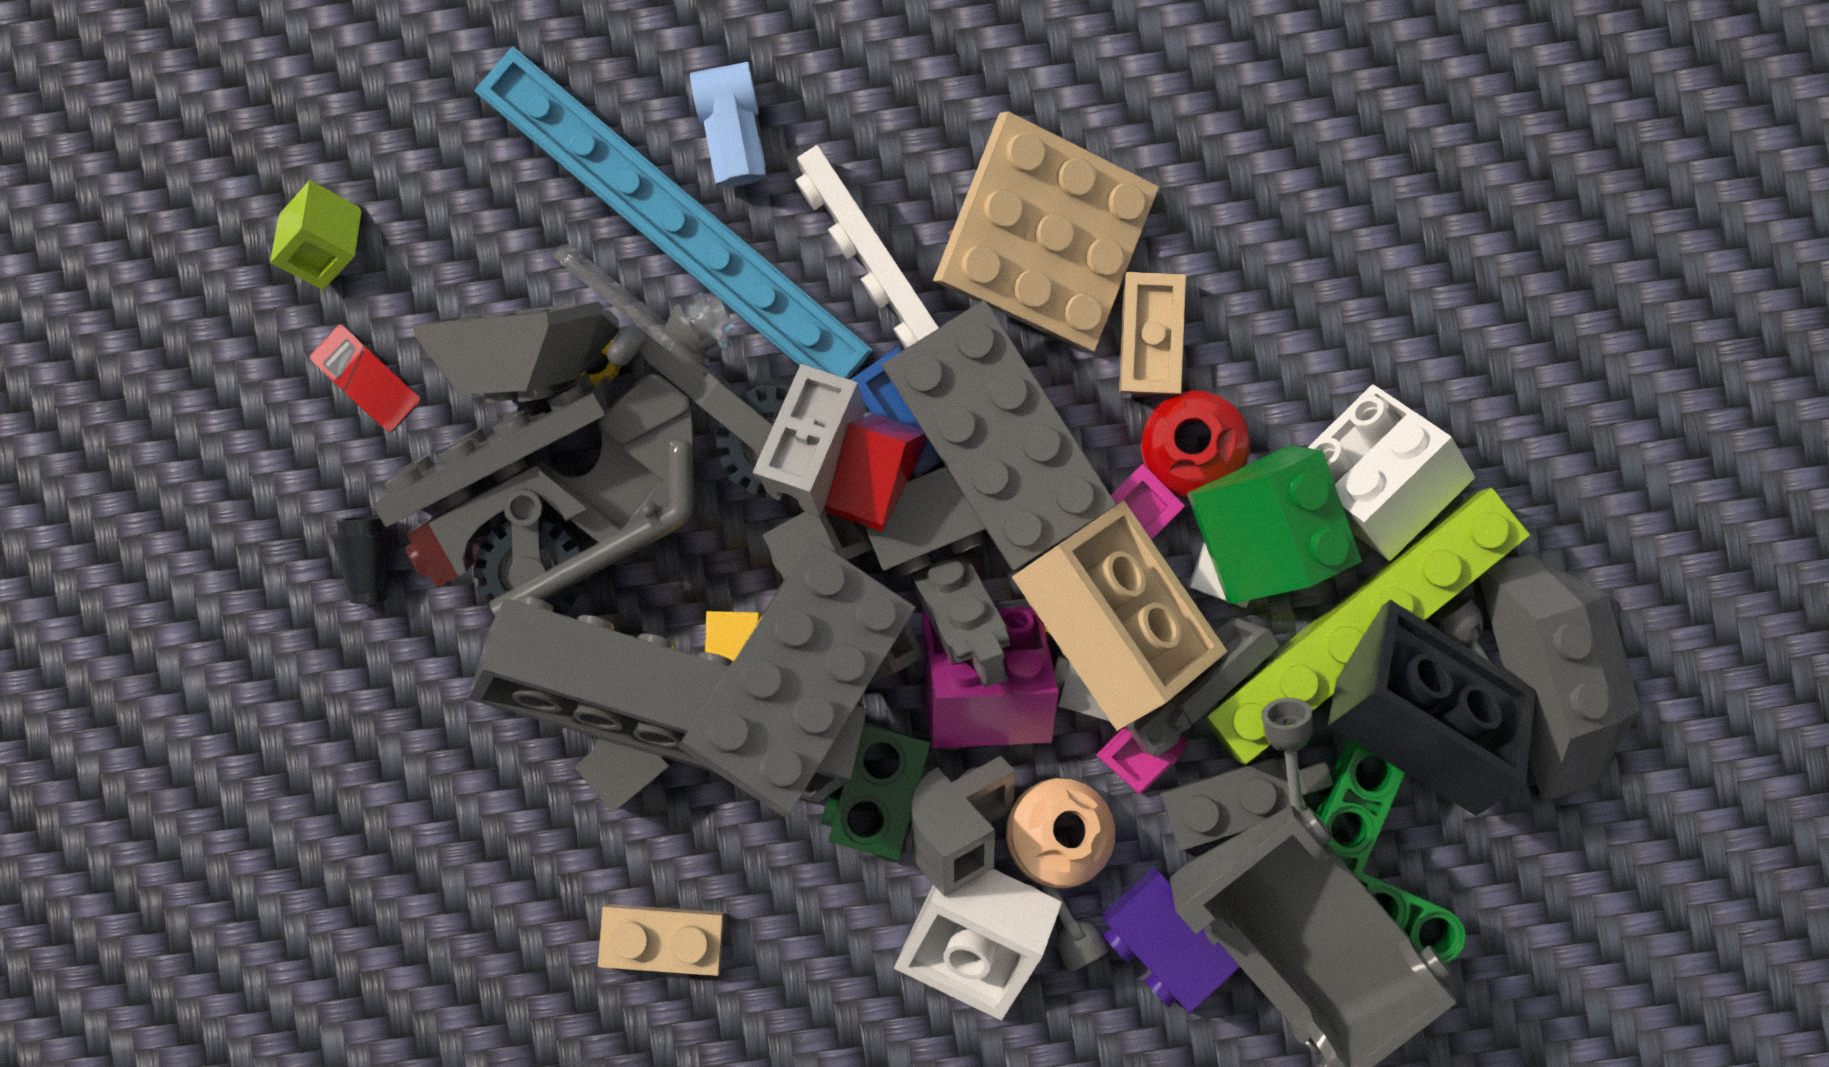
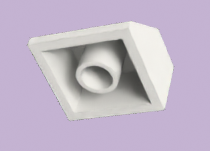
(980, 940)

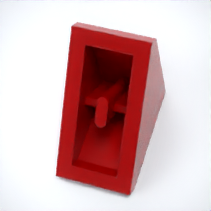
(873, 469)

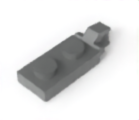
(963, 616)
(1247, 649)
(1235, 799)

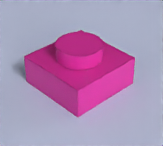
(1148, 500)

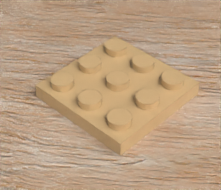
(1046, 232)

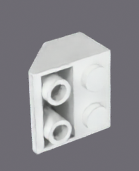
(1391, 470)

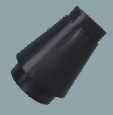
(364, 557)

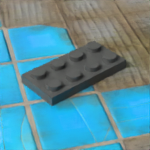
(998, 435)
(481, 455)
(797, 678)

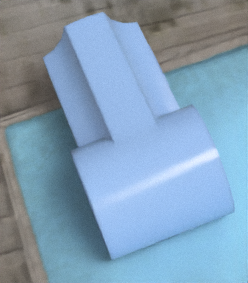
(727, 110)

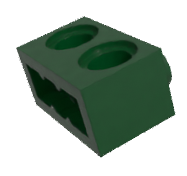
(889, 792)

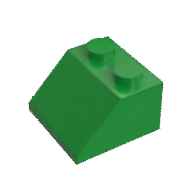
(1275, 525)

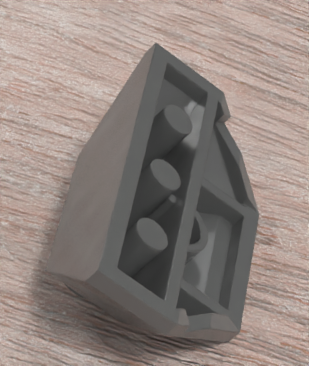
(518, 350)
(1568, 649)

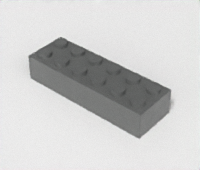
(616, 685)

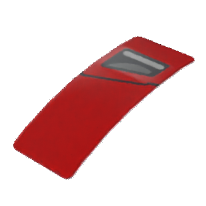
(364, 378)

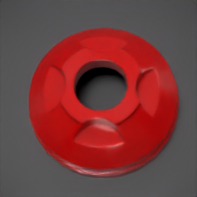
(1186, 472)

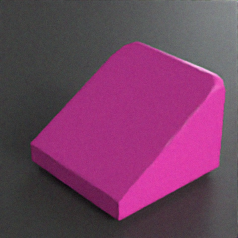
(1132, 764)

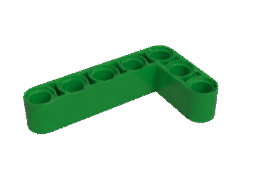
(1370, 809)

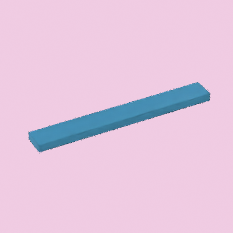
(670, 218)

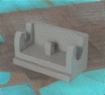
(809, 437)

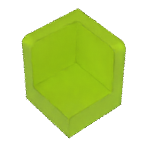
(316, 235)

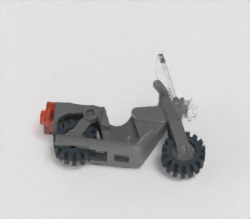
(643, 472)

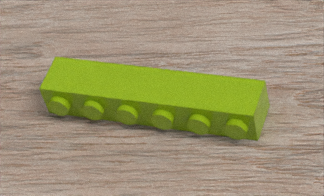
(1417, 579)

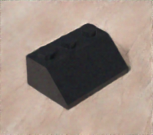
(1435, 710)

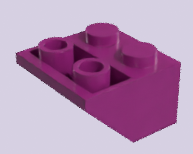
(1005, 713)

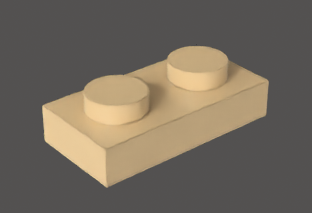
(1152, 333)
(661, 939)

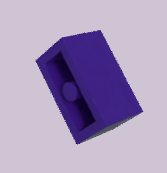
(1181, 962)

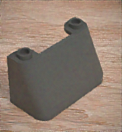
(1314, 939)

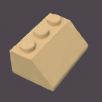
(1120, 616)

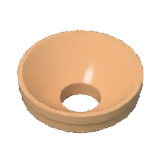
(1033, 841)

